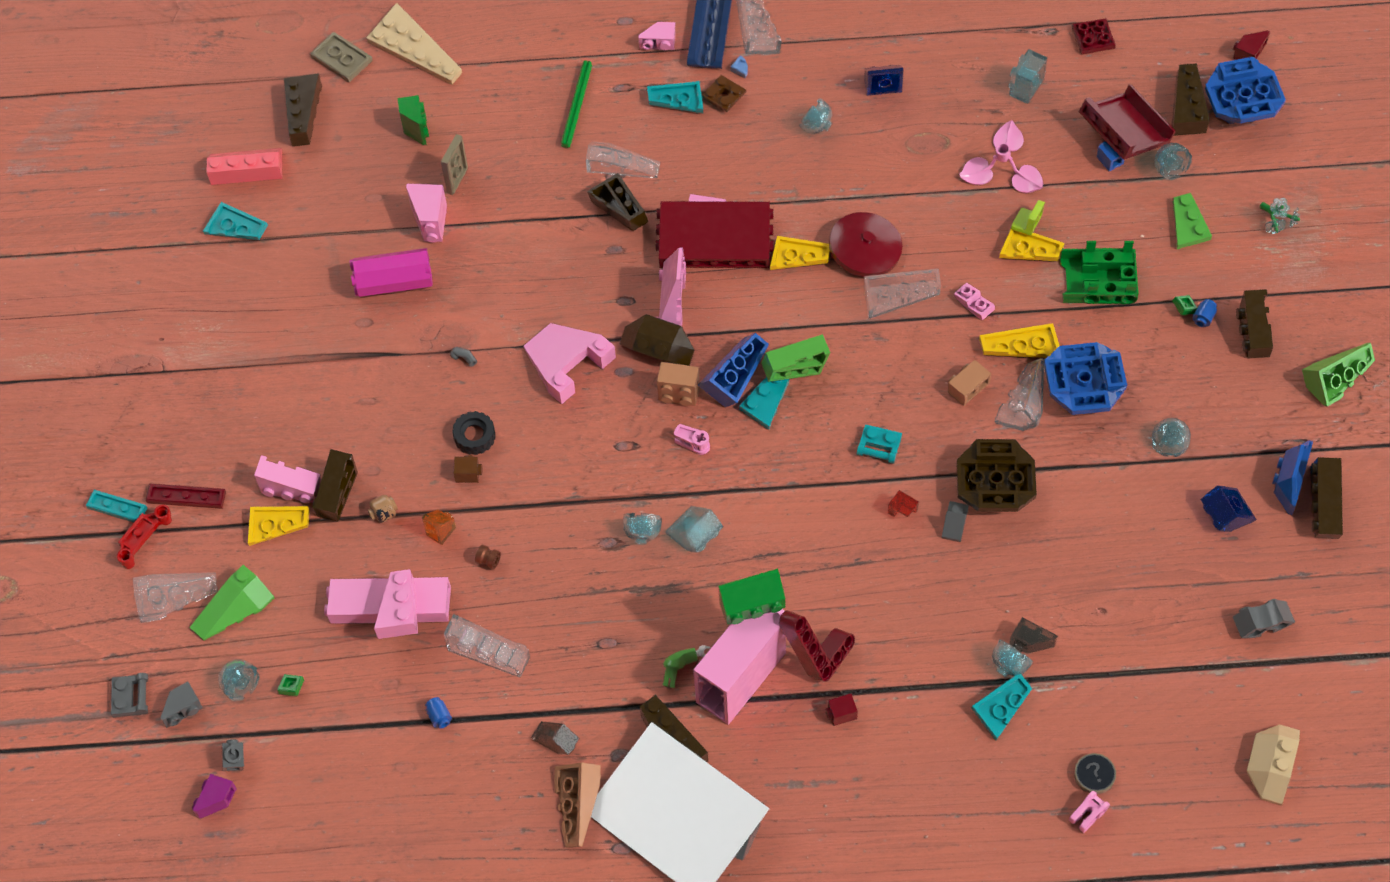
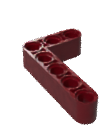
(817, 659)

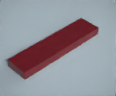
(185, 496)

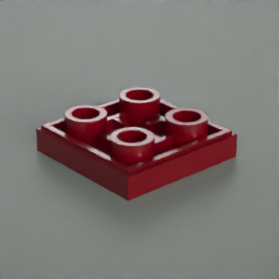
(1093, 36)

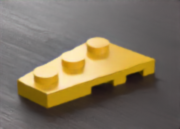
(1031, 247)
(798, 252)
(273, 522)

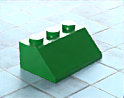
(752, 597)

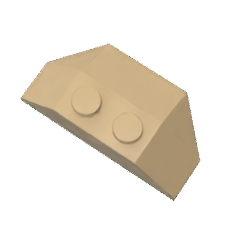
(1273, 762)

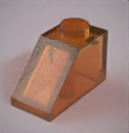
(438, 525)

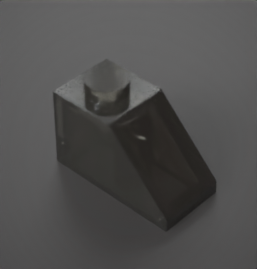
(1031, 637)
(555, 737)

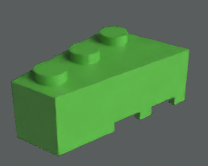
(797, 359)

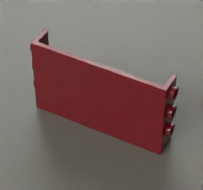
(716, 233)

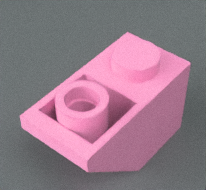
(658, 36)

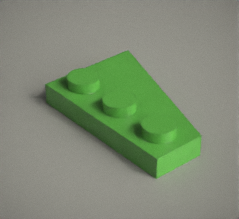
(1189, 222)

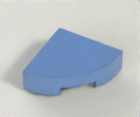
(740, 67)

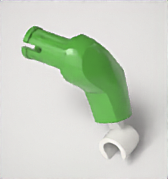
(679, 660)

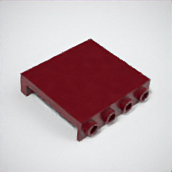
(1128, 123)

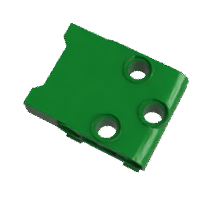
(1092, 276)

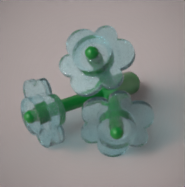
(1279, 208)

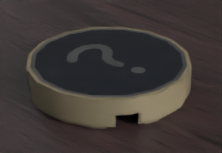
(1095, 773)

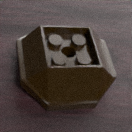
(1001, 461)

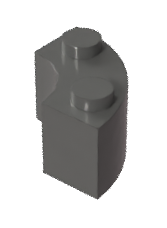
(1256, 620)

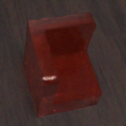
(903, 504)

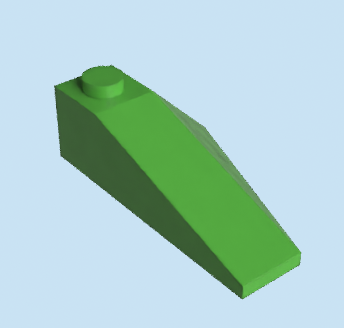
(1333, 375)
(235, 600)

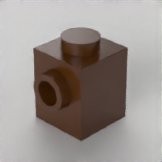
(467, 469)

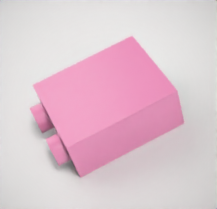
(739, 665)

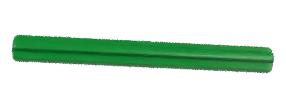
(576, 104)

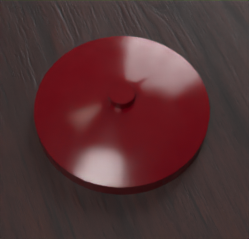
(865, 244)

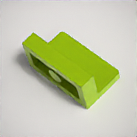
(1027, 220)

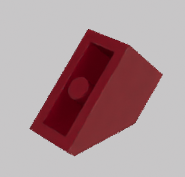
(1251, 45)

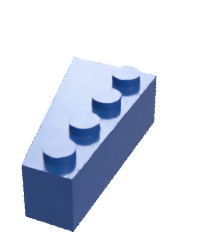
(734, 371)

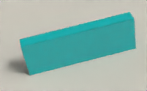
(115, 506)

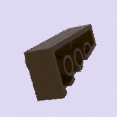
(301, 106)
(1189, 107)
(658, 713)

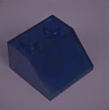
(884, 79)
(1227, 508)

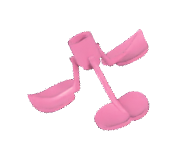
(1005, 140)

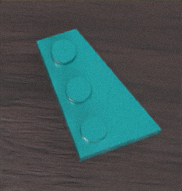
(677, 96)
(764, 401)

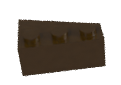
(619, 202)
(1254, 324)
(335, 485)

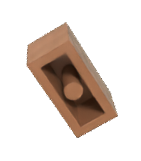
(968, 382)

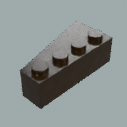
(1327, 497)

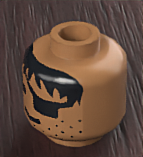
(382, 508)

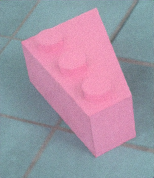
(286, 482)
(398, 607)

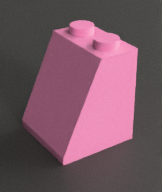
(429, 209)

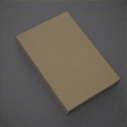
(341, 56)
(454, 164)

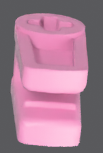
(692, 439)
(1092, 804)

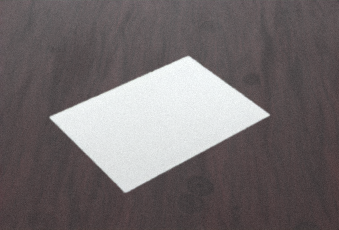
(676, 809)

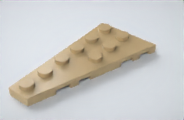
(408, 41)

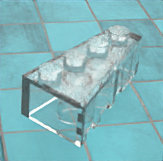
(485, 646)

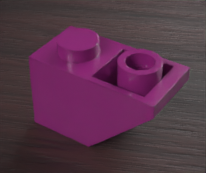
(215, 796)

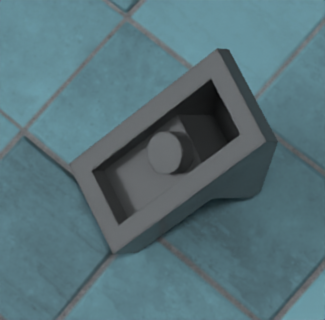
(955, 521)

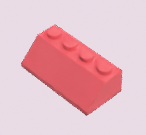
(244, 166)

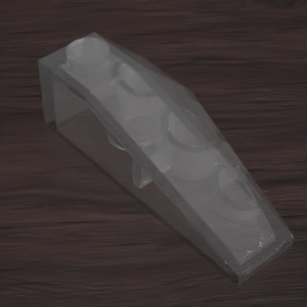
(613, 159)

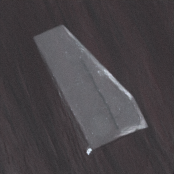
(1025, 401)
(164, 593)

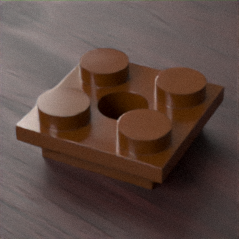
(720, 86)

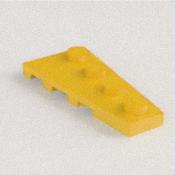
(1023, 342)

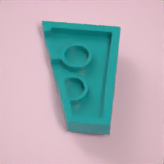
(234, 223)
(1001, 704)

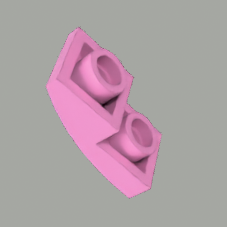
(973, 301)

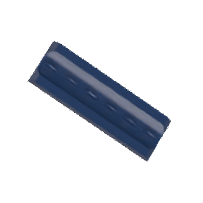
(709, 33)

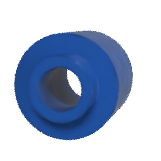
(1205, 313)
(438, 713)

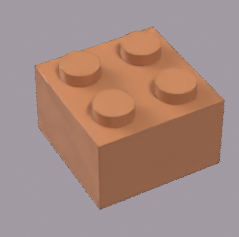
(678, 384)

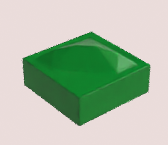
(1184, 304)
(290, 685)

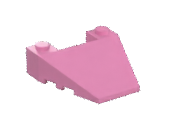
(673, 281)
(559, 350)

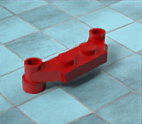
(140, 532)

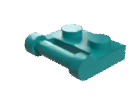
(881, 439)

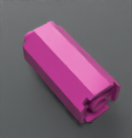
(391, 272)

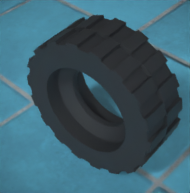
(470, 419)

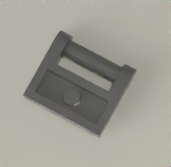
(123, 695)

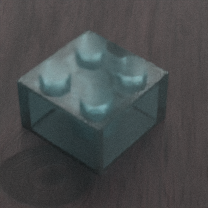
(1027, 76)

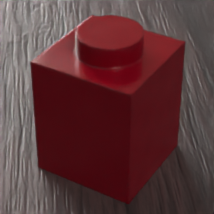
(841, 709)

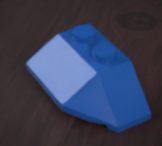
(1291, 475)

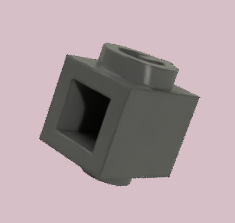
(232, 755)

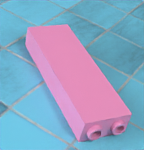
(361, 599)

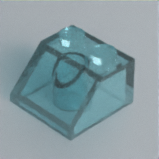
(695, 528)

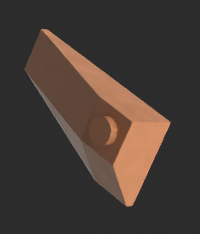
(577, 793)

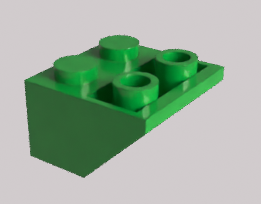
(413, 118)

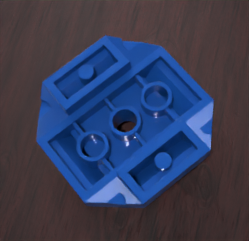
(1244, 91)

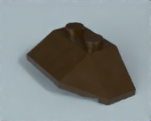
(658, 339)

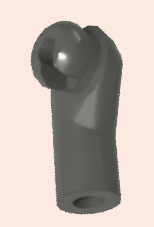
(464, 353)

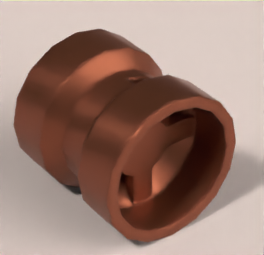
(487, 556)

